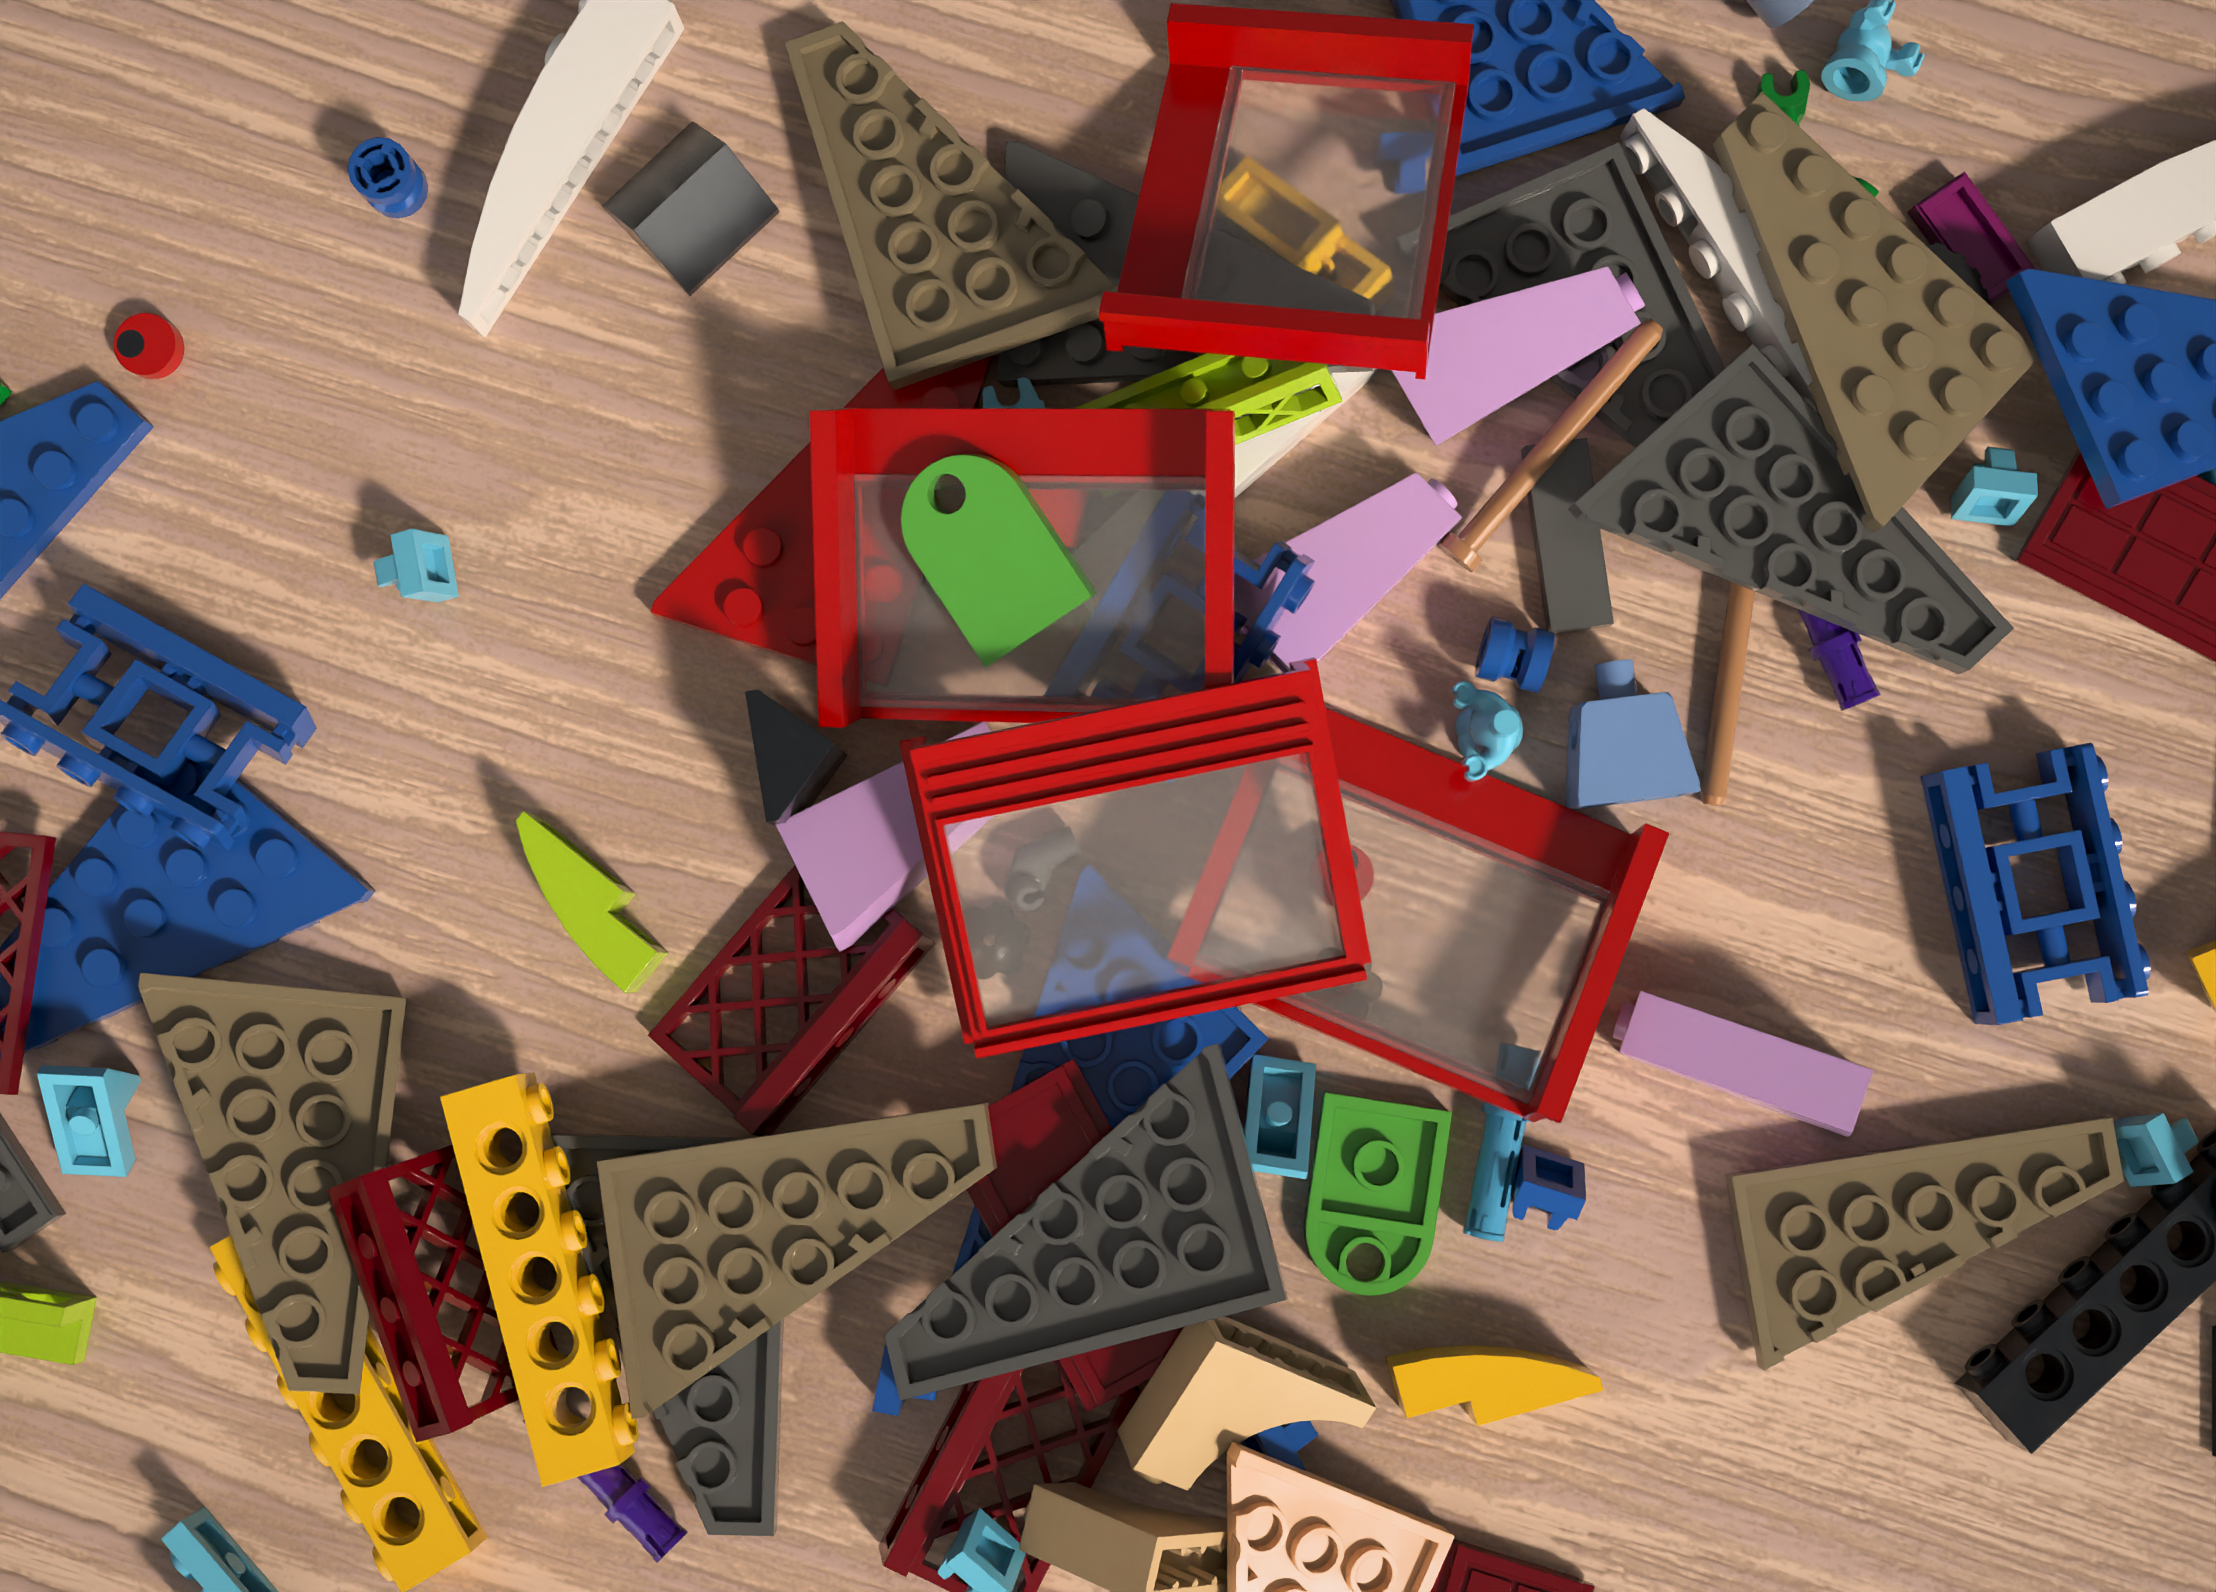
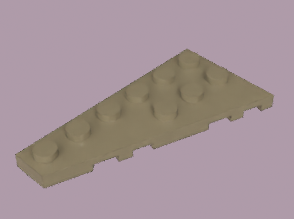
(1876, 1225)

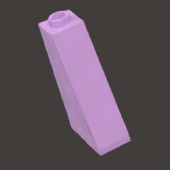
(1513, 343)
(1355, 565)
(860, 851)
(1743, 1062)

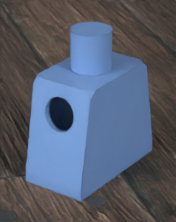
(1626, 745)

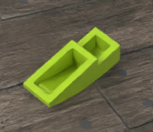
(589, 905)

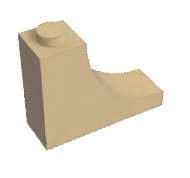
(1223, 1388)
(1124, 1542)

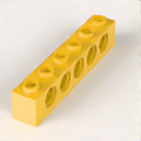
(559, 1440)
(369, 1494)

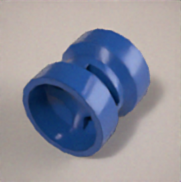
(396, 190)
(1514, 654)

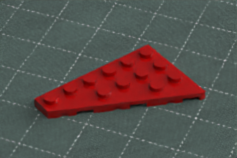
(760, 569)

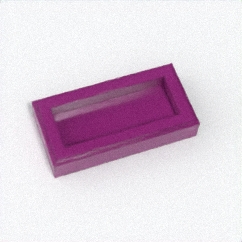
(1967, 224)

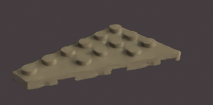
(934, 233)
(1887, 329)
(283, 1105)
(749, 1229)

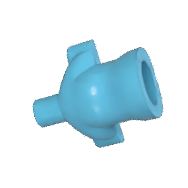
(1866, 53)
(1485, 729)

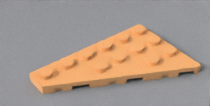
(1318, 1536)

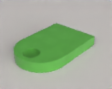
(993, 558)
(1375, 1184)

